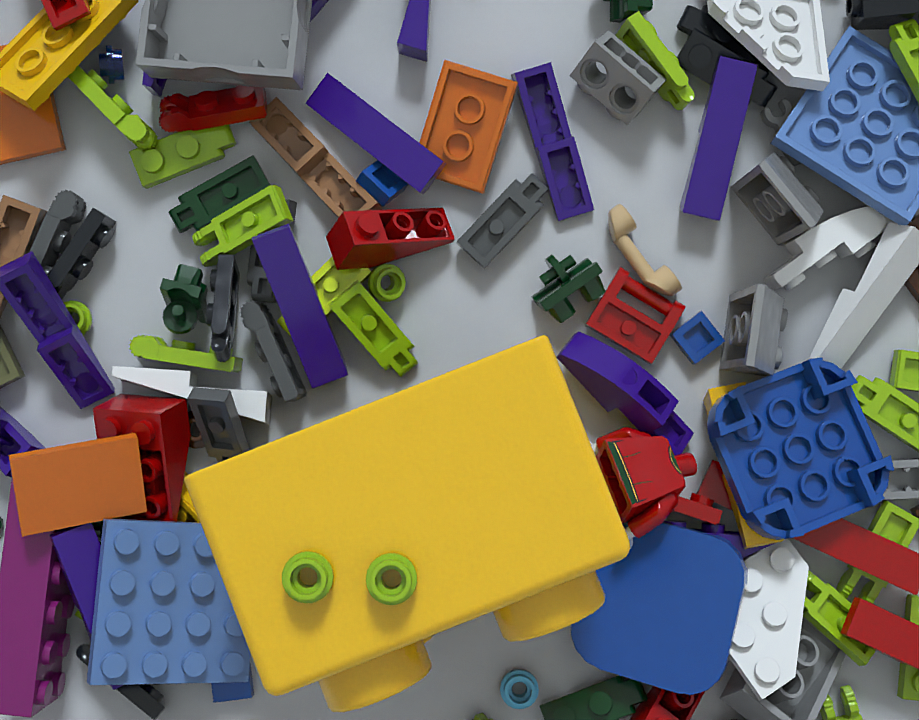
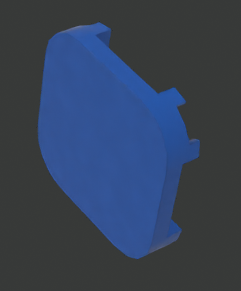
(797, 450)
(667, 610)

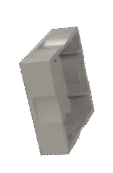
(225, 41)

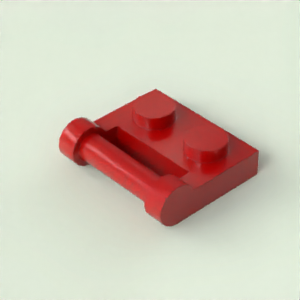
(629, 326)

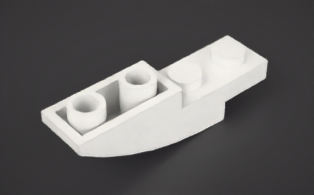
(844, 233)

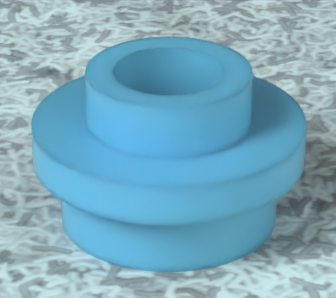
(523, 700)

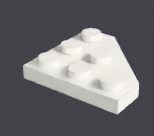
(781, 35)
(770, 618)

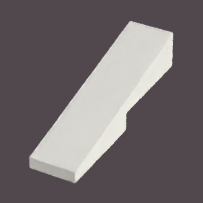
(860, 309)
(179, 383)

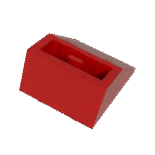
(163, 446)

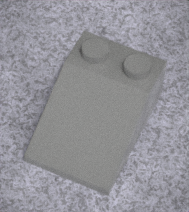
(779, 198)
(753, 331)
(800, 697)

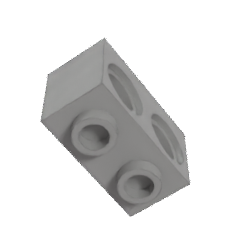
(623, 70)

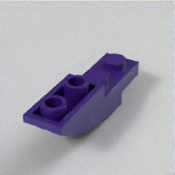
(627, 386)

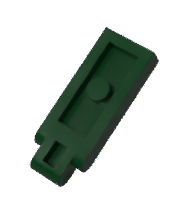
(218, 195)
(603, 701)

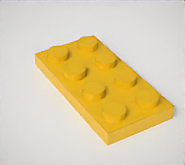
(43, 58)

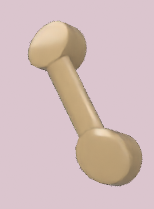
(661, 280)

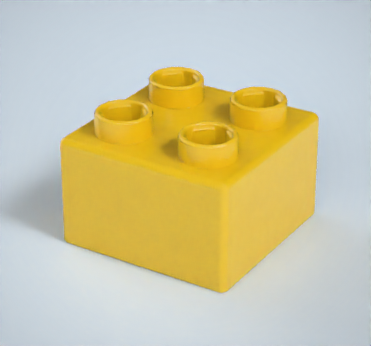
(462, 475)

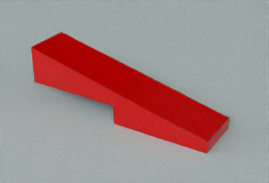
(883, 632)

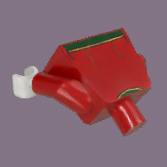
(642, 477)

